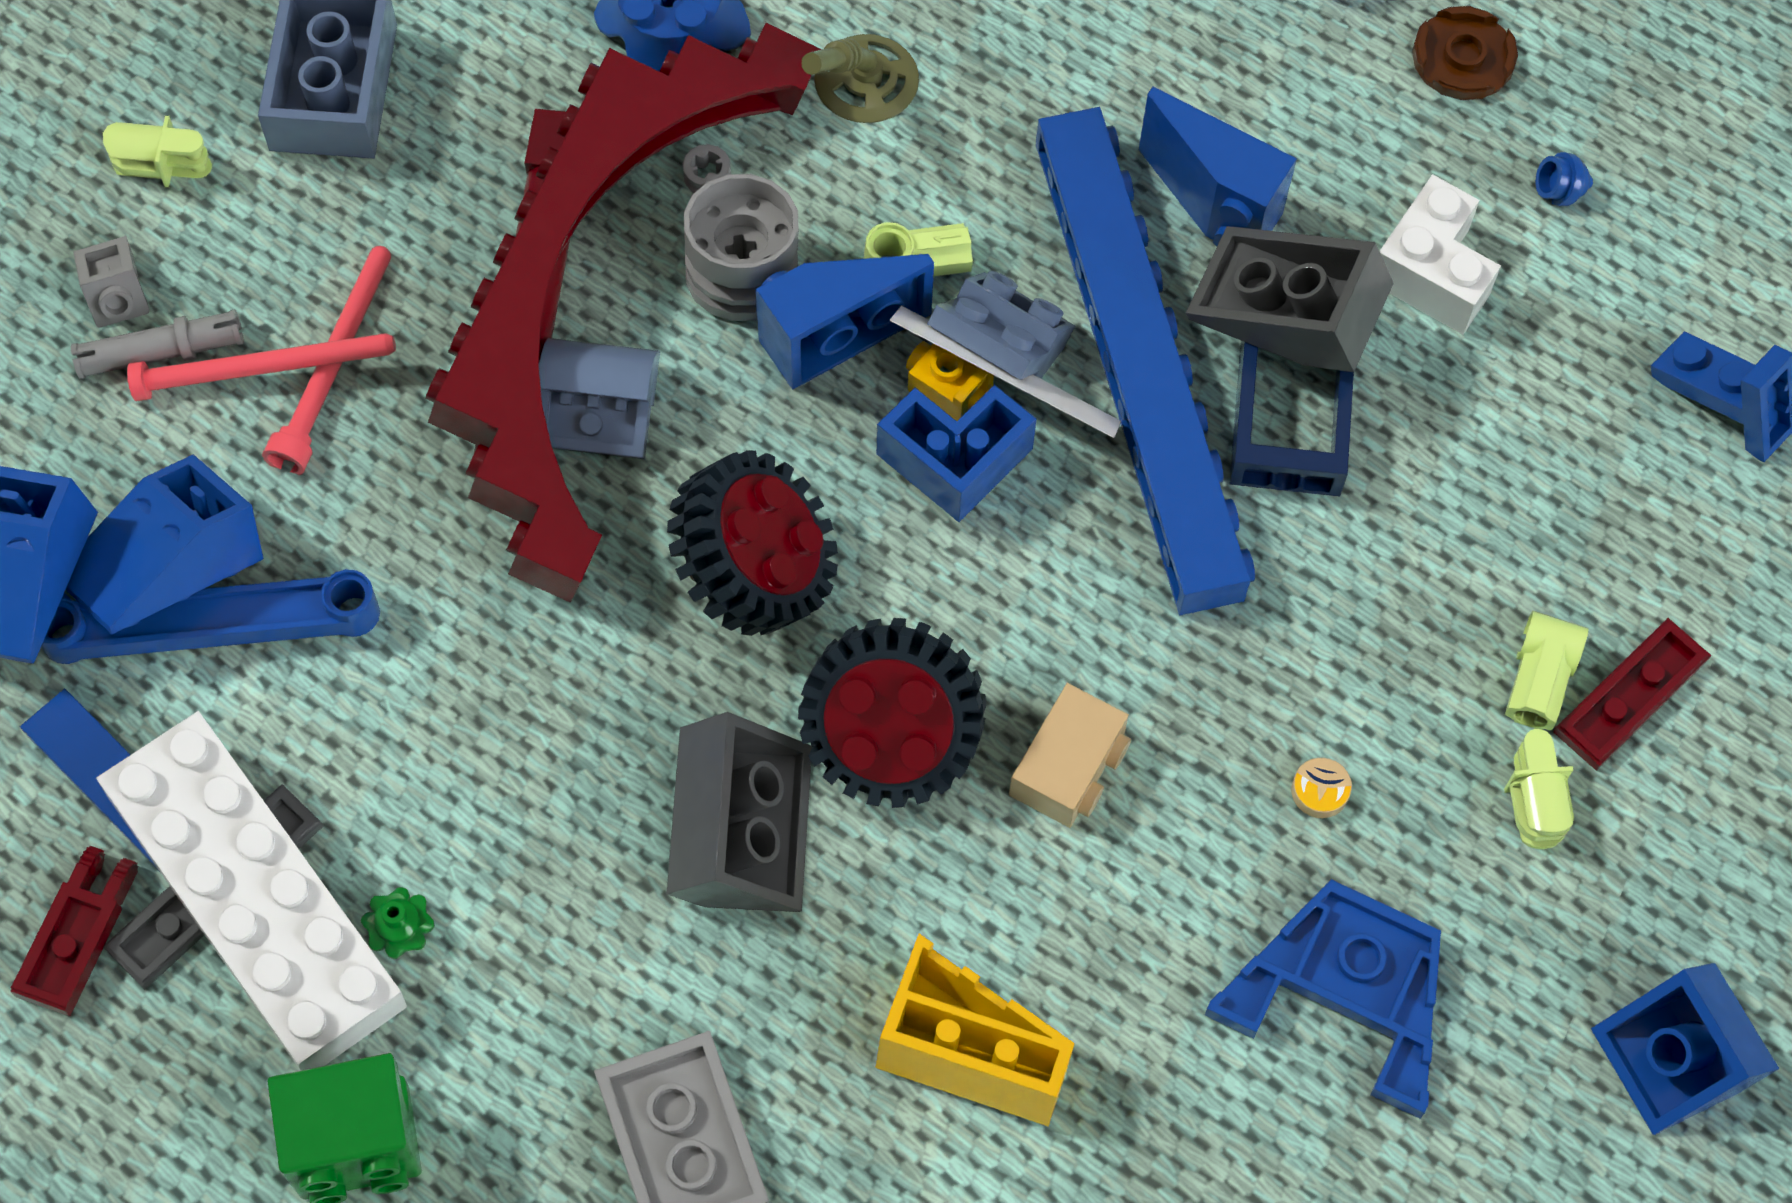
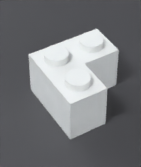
(1430, 262)

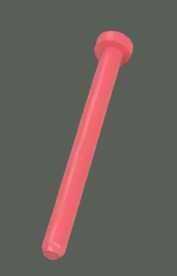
(145, 380)

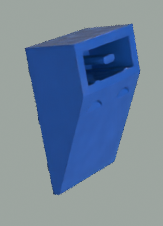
(40, 542)
(164, 544)

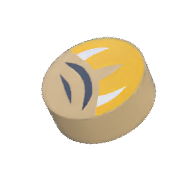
(1321, 787)

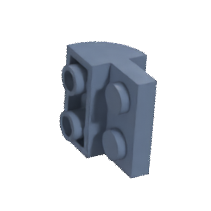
(1004, 325)
(598, 396)

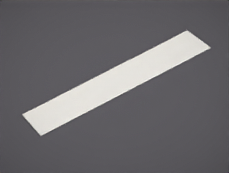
(1030, 384)

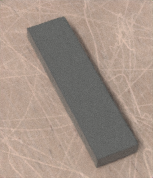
(167, 929)

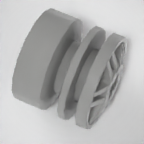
(735, 239)

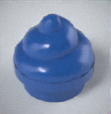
(1563, 179)

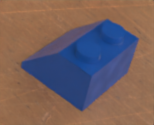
(1684, 1047)

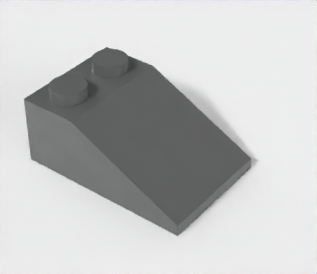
(1294, 294)

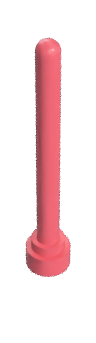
(293, 441)

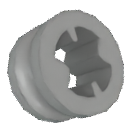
(700, 157)

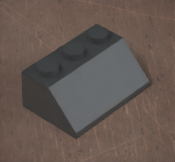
(739, 816)

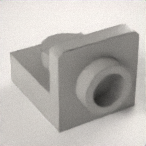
(110, 282)

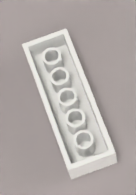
(252, 893)

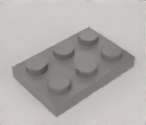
(680, 1126)

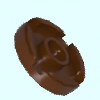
(1460, 67)

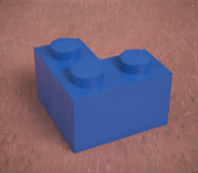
(951, 458)

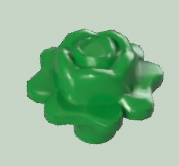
(397, 922)

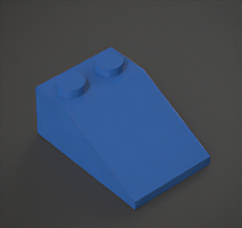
(1214, 167)
(837, 310)

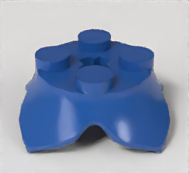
(654, 29)

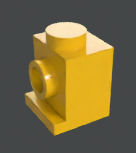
(953, 390)

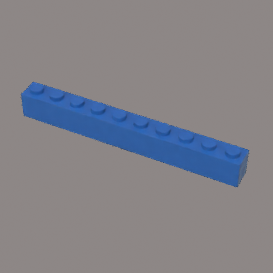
(1143, 364)

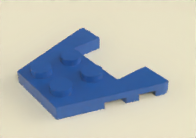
(1357, 963)

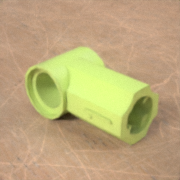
(946, 245)
(1546, 663)

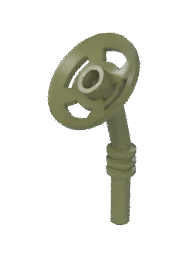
(861, 74)

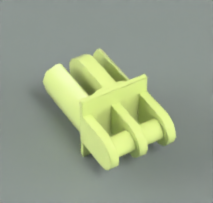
(156, 151)
(1540, 792)

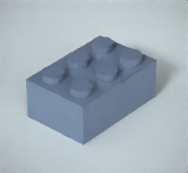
(328, 76)

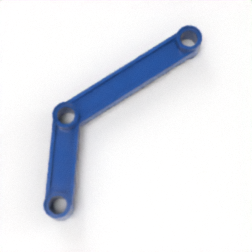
(223, 618)

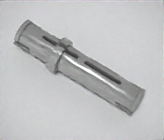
(159, 343)

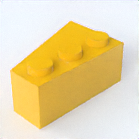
(970, 1040)

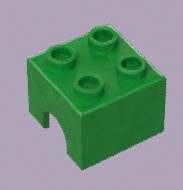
(345, 1128)

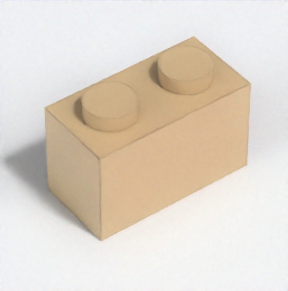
(1069, 756)

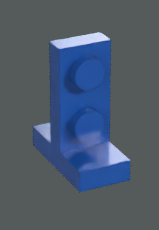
(1743, 391)

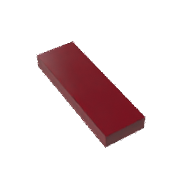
(1632, 694)

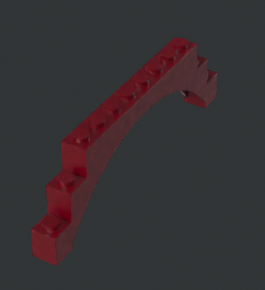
(495, 378)

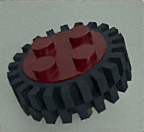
(752, 543)
(892, 712)

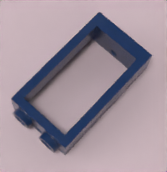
(1288, 467)

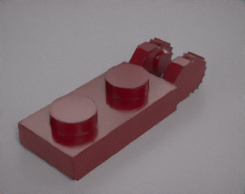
(73, 934)

